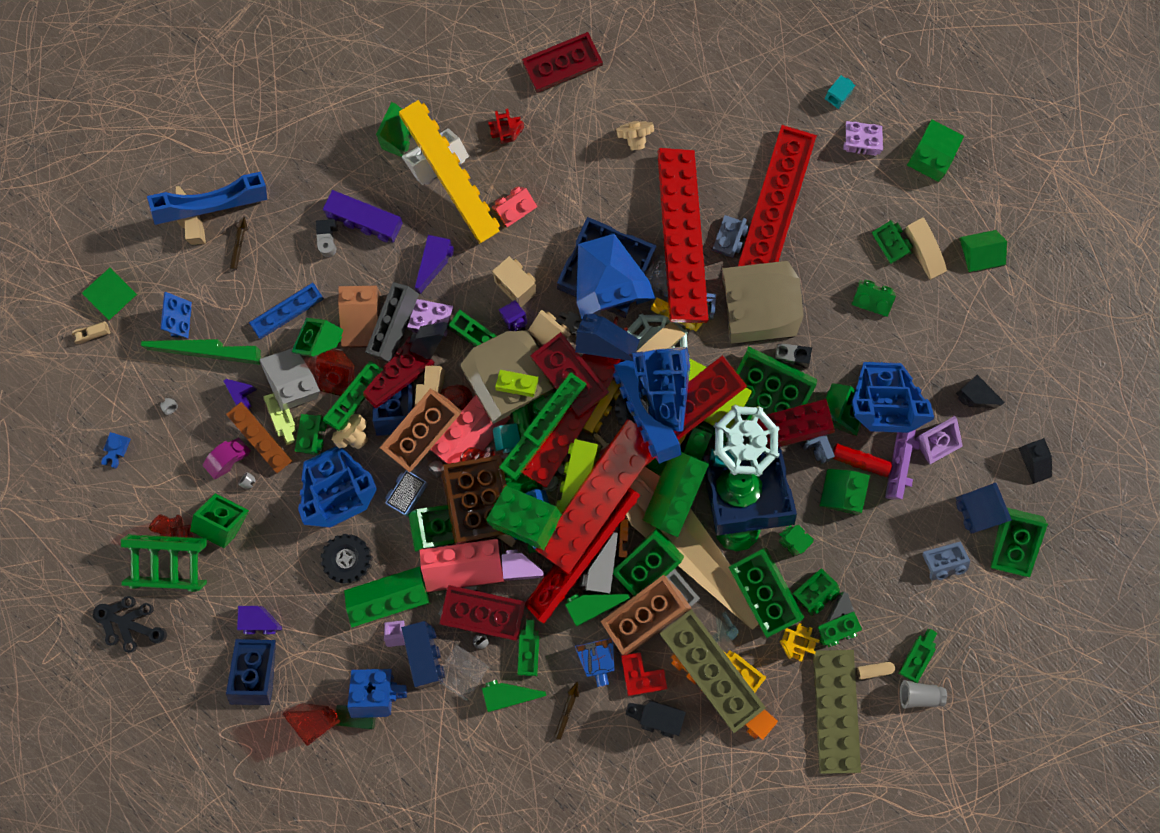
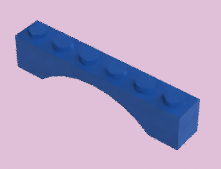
(172, 207)
(661, 438)

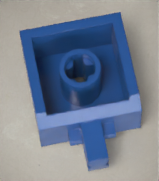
(373, 693)

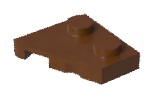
(622, 538)

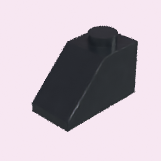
(427, 339)
(978, 394)
(1037, 460)

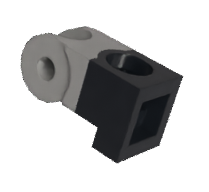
(324, 233)
(793, 354)

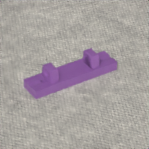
(900, 463)

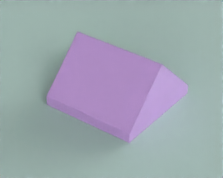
(940, 440)

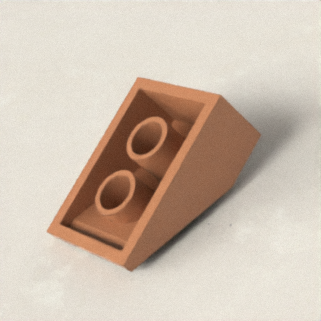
(358, 314)

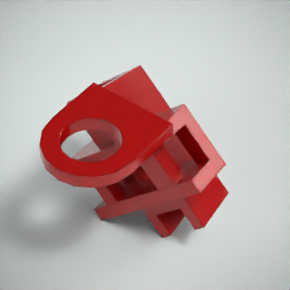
(501, 128)

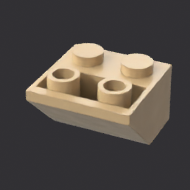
(546, 328)

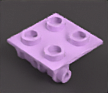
(865, 137)
(429, 313)

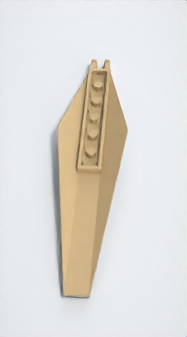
(702, 556)

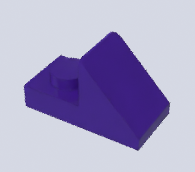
(239, 391)

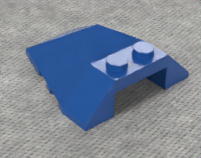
(608, 277)
(665, 383)
(889, 399)
(334, 489)

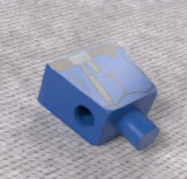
(597, 659)

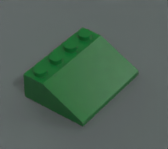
(773, 383)

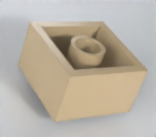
(515, 281)

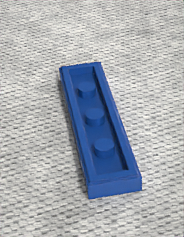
(286, 311)

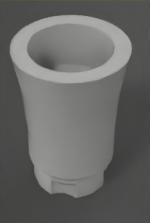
(922, 695)

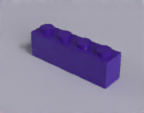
(362, 216)

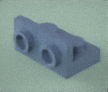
(729, 236)
(822, 448)
(946, 561)

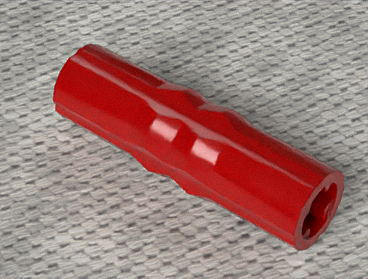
(862, 460)

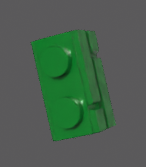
(795, 540)

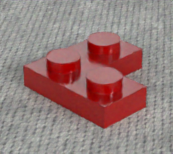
(639, 681)

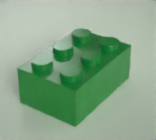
(524, 517)
(648, 562)

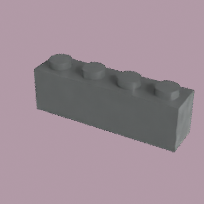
(392, 322)

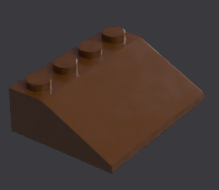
(470, 495)

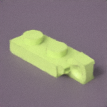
(281, 420)

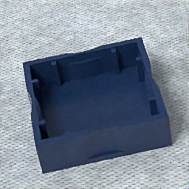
(640, 251)
(771, 510)

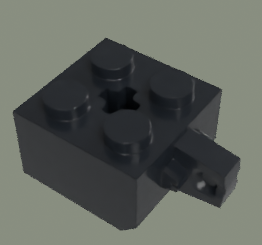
(657, 716)

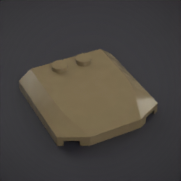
(762, 301)
(509, 353)

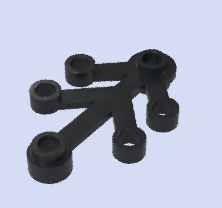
(125, 623)

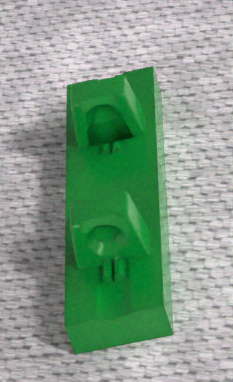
(352, 397)

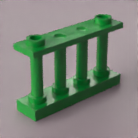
(173, 545)

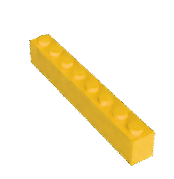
(448, 171)

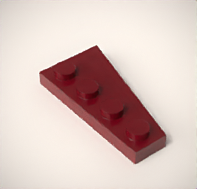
(396, 375)

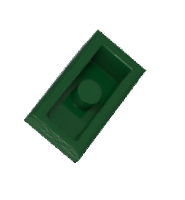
(346, 720)

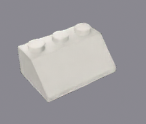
(419, 165)

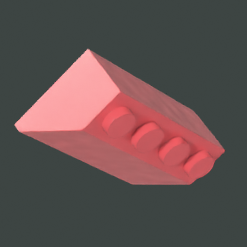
(470, 429)
(462, 565)

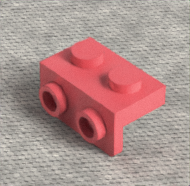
(514, 205)

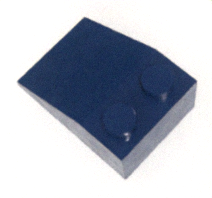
(604, 339)
(393, 411)
(983, 508)
(251, 672)

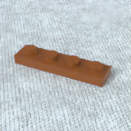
(259, 437)

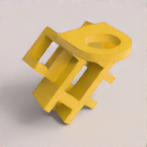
(797, 644)

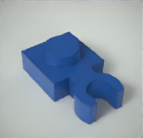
(115, 446)

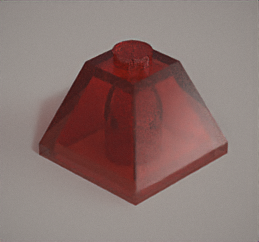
(334, 372)
(311, 721)

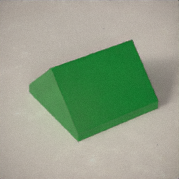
(984, 250)

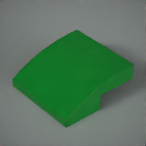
(109, 293)

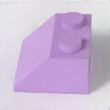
(519, 567)

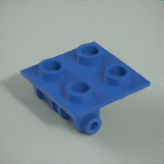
(176, 315)

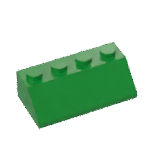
(675, 493)
(766, 592)
(386, 597)

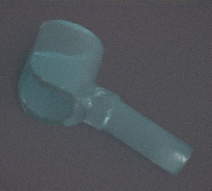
(732, 632)

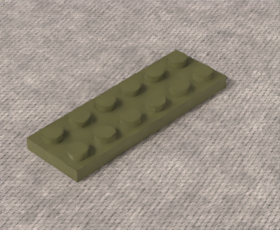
(712, 671)
(836, 711)

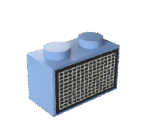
(406, 492)

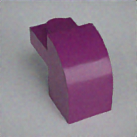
(224, 456)

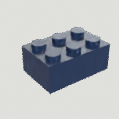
(423, 655)

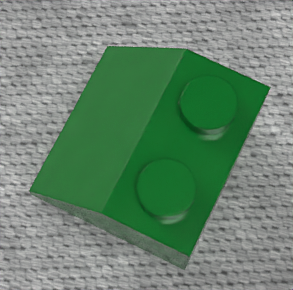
(393, 133)
(317, 337)
(841, 409)
(844, 491)
(218, 520)

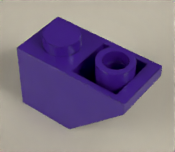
(513, 316)
(256, 618)

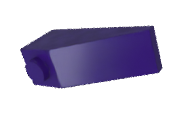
(434, 259)

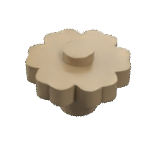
(635, 133)
(351, 433)

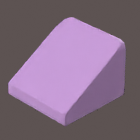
(393, 633)

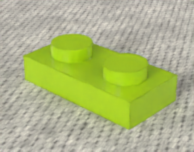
(516, 383)

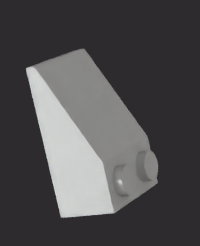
(289, 379)
(599, 573)

